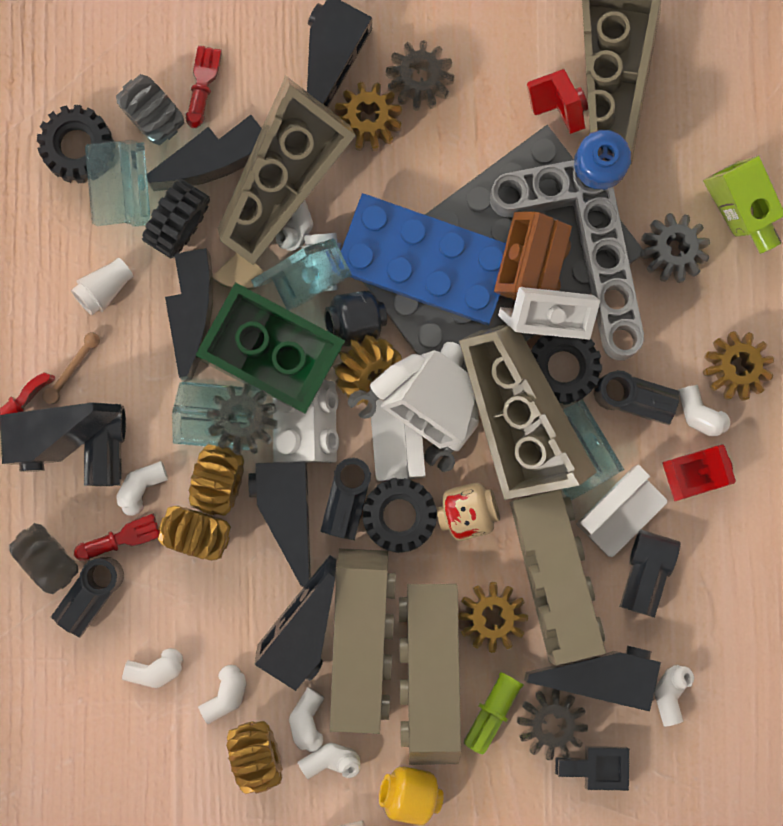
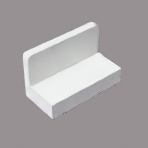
(552, 313)
(395, 447)
(622, 511)

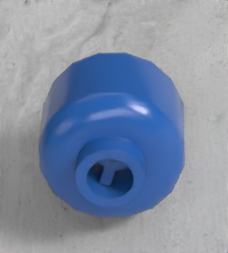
(591, 167)

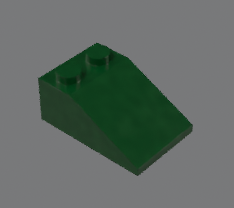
(269, 348)

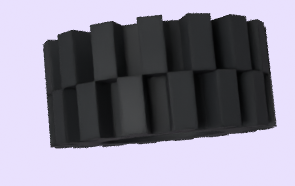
(57, 128)
(176, 218)
(588, 366)
(425, 515)

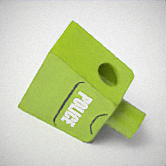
(739, 189)

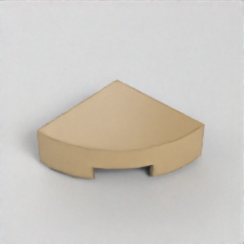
(239, 271)

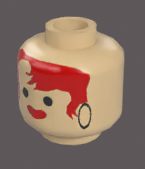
(468, 511)

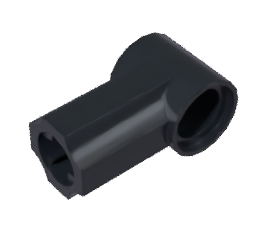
(639, 398)
(103, 454)
(345, 503)
(651, 561)
(86, 597)

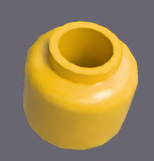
(410, 795)

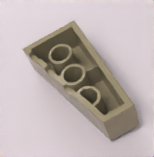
(618, 62)
(285, 165)
(521, 416)
(557, 577)
(359, 641)
(432, 674)

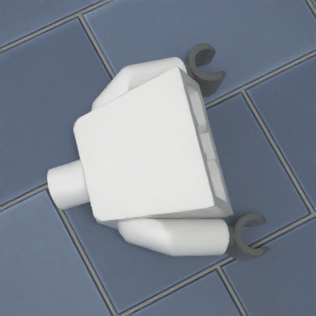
(430, 397)

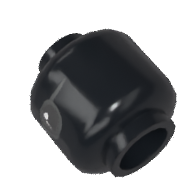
(354, 316)

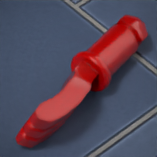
(205, 71)
(27, 394)
(132, 534)

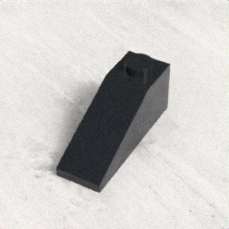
(334, 44)
(51, 433)
(283, 502)
(296, 640)
(610, 677)

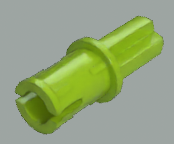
(492, 713)

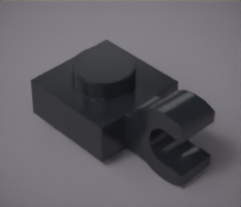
(603, 768)

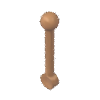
(52, 395)

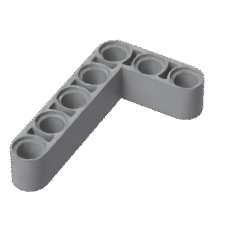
(592, 241)

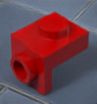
(558, 92)
(699, 472)

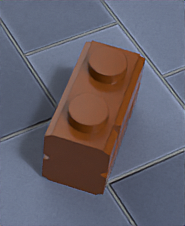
(533, 254)

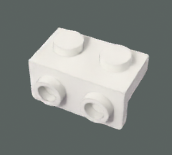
(308, 435)

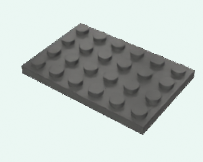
(470, 208)

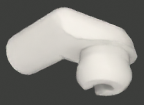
(296, 228)
(702, 417)
(135, 484)
(157, 673)
(668, 692)
(229, 694)
(302, 722)
(332, 757)

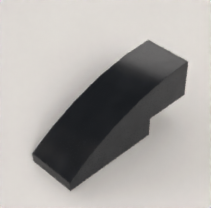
(207, 157)
(191, 310)

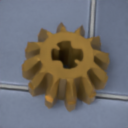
(369, 103)
(751, 360)
(364, 364)
(216, 480)
(194, 533)
(506, 612)
(254, 757)

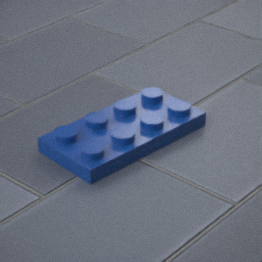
(423, 259)

